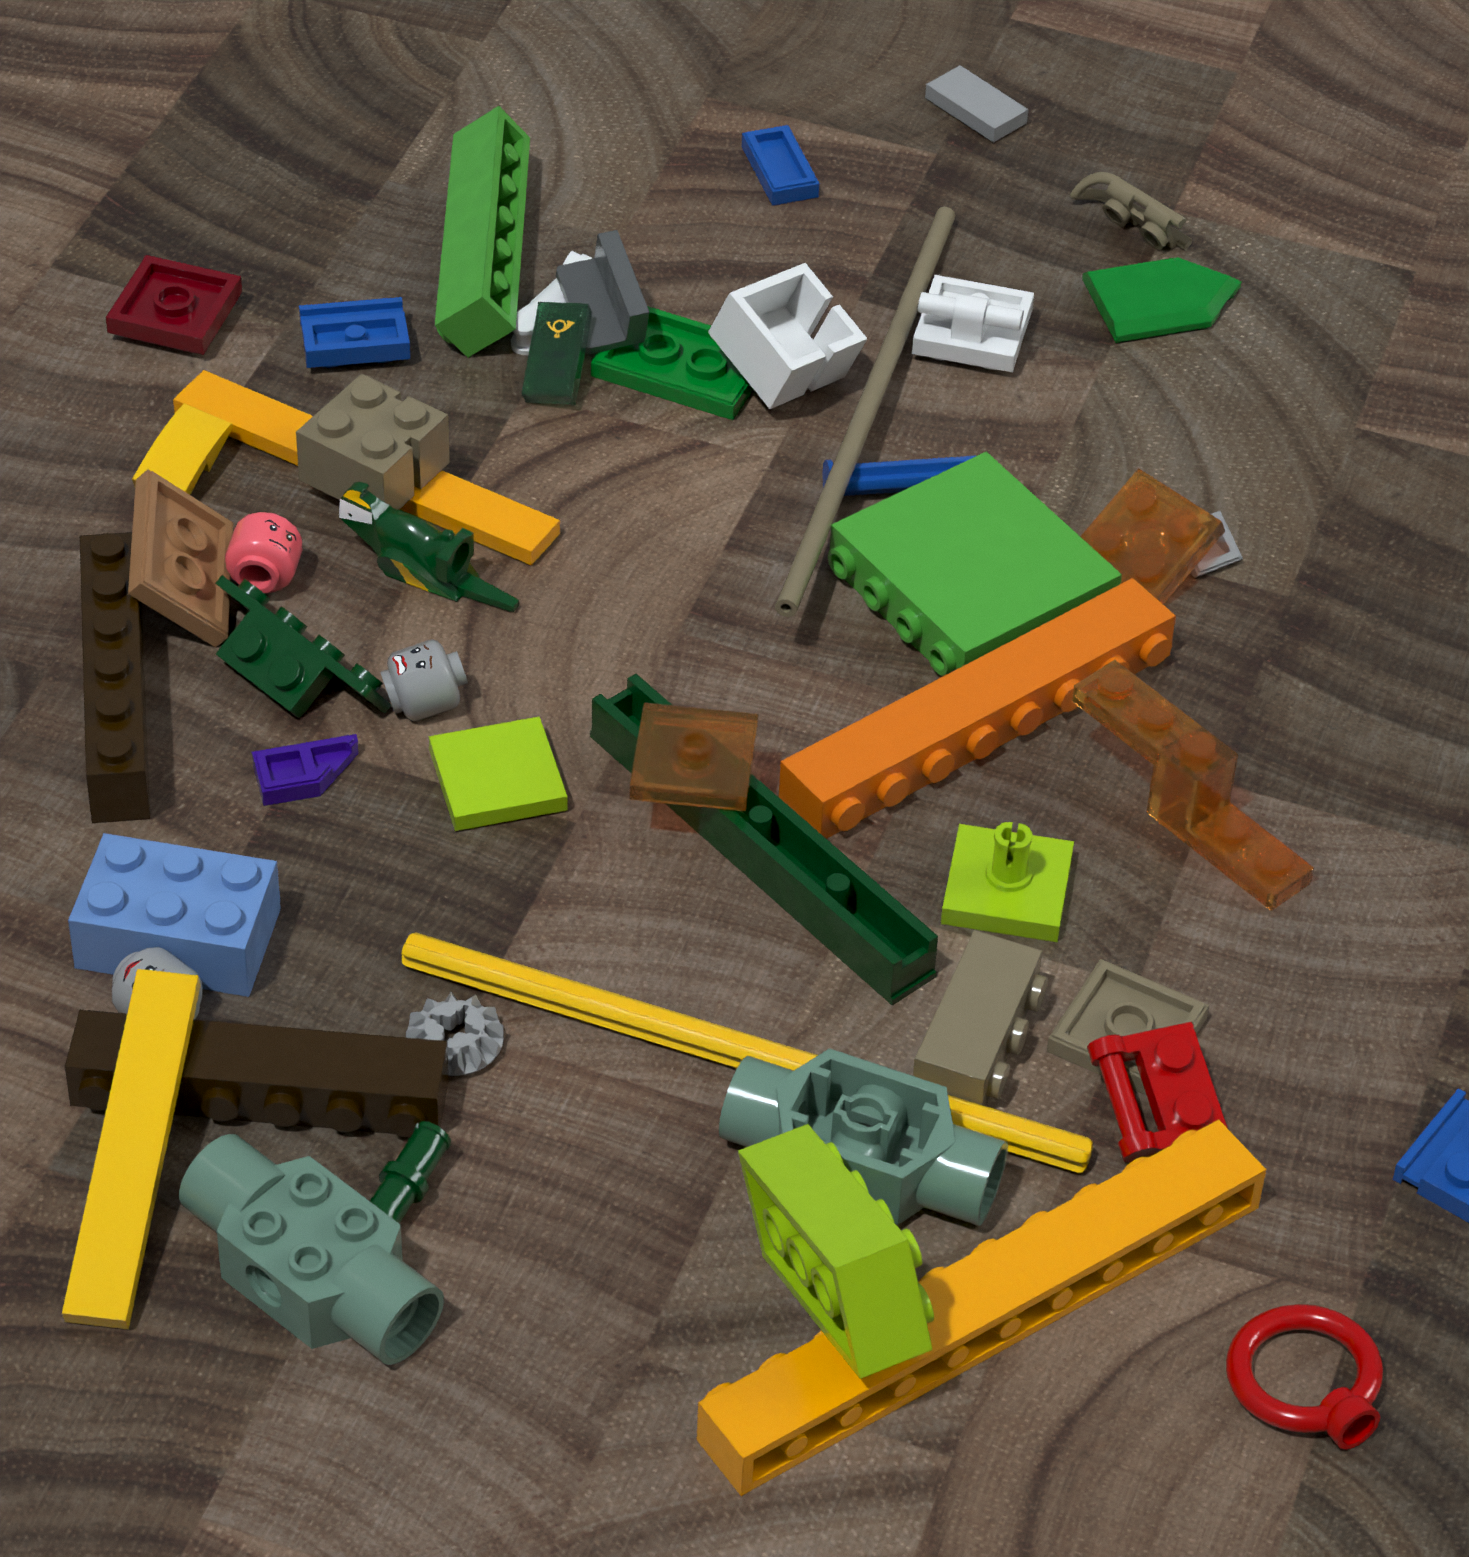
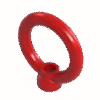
(1344, 1412)

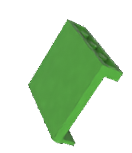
(966, 562)

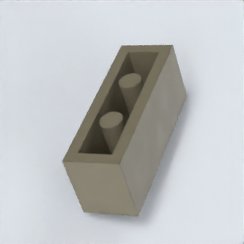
(982, 1018)

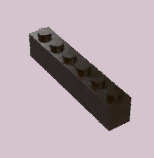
(113, 682)
(279, 1075)

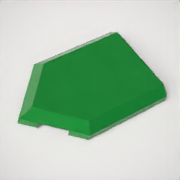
(1159, 297)

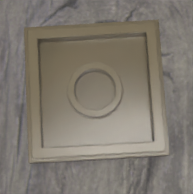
(1121, 1005)

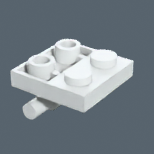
(972, 323)

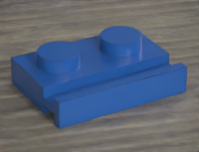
(354, 332)
(1440, 1159)

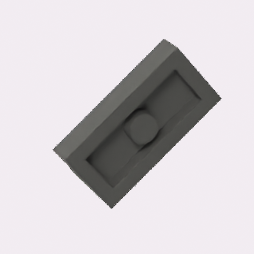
(612, 293)

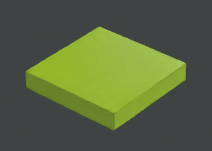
(497, 773)

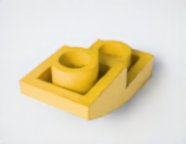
(186, 447)

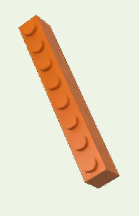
(972, 709)

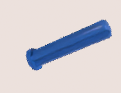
(893, 475)

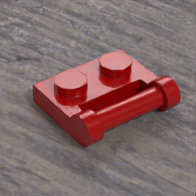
(1173, 1080)

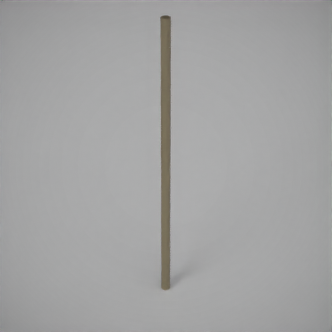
(863, 417)

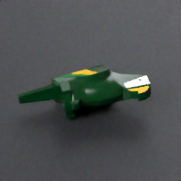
(419, 551)

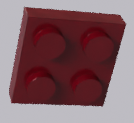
(174, 304)

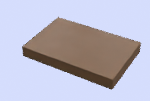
(179, 558)

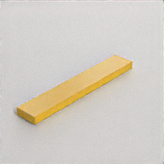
(131, 1150)

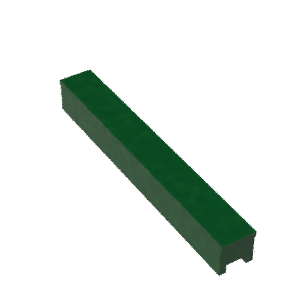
(793, 866)

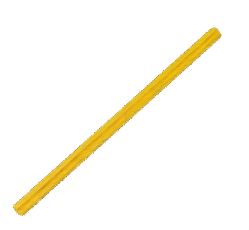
(703, 1037)

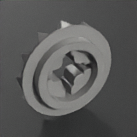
(468, 1050)

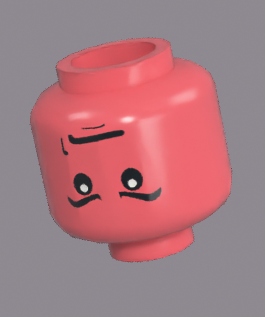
(264, 551)

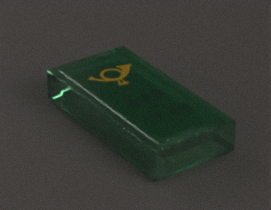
(557, 353)

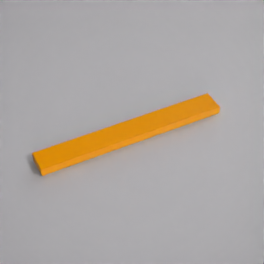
(442, 501)

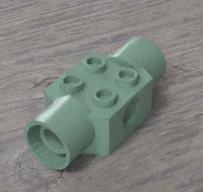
(883, 1125)
(310, 1250)

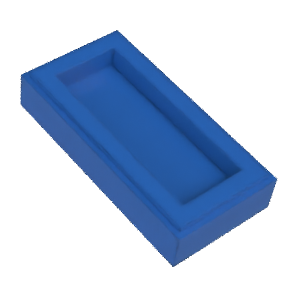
(780, 165)

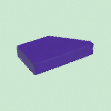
(302, 768)

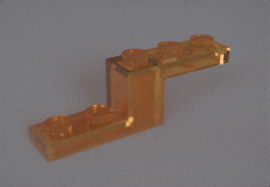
(1193, 784)

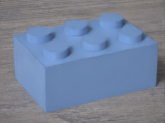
(191, 901)

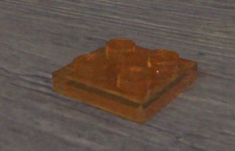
(1153, 534)

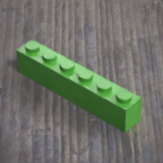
(483, 233)

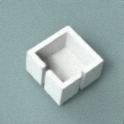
(769, 332)

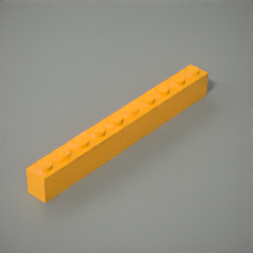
(986, 1303)

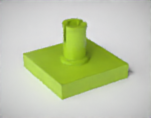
(1007, 882)

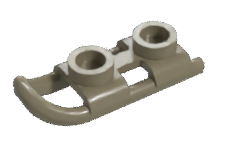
(1121, 209)

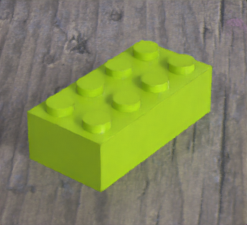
(838, 1250)

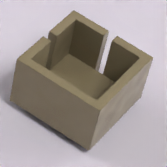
(375, 441)

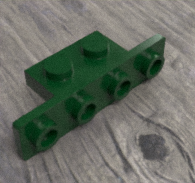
(281, 660)

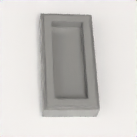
(976, 103)

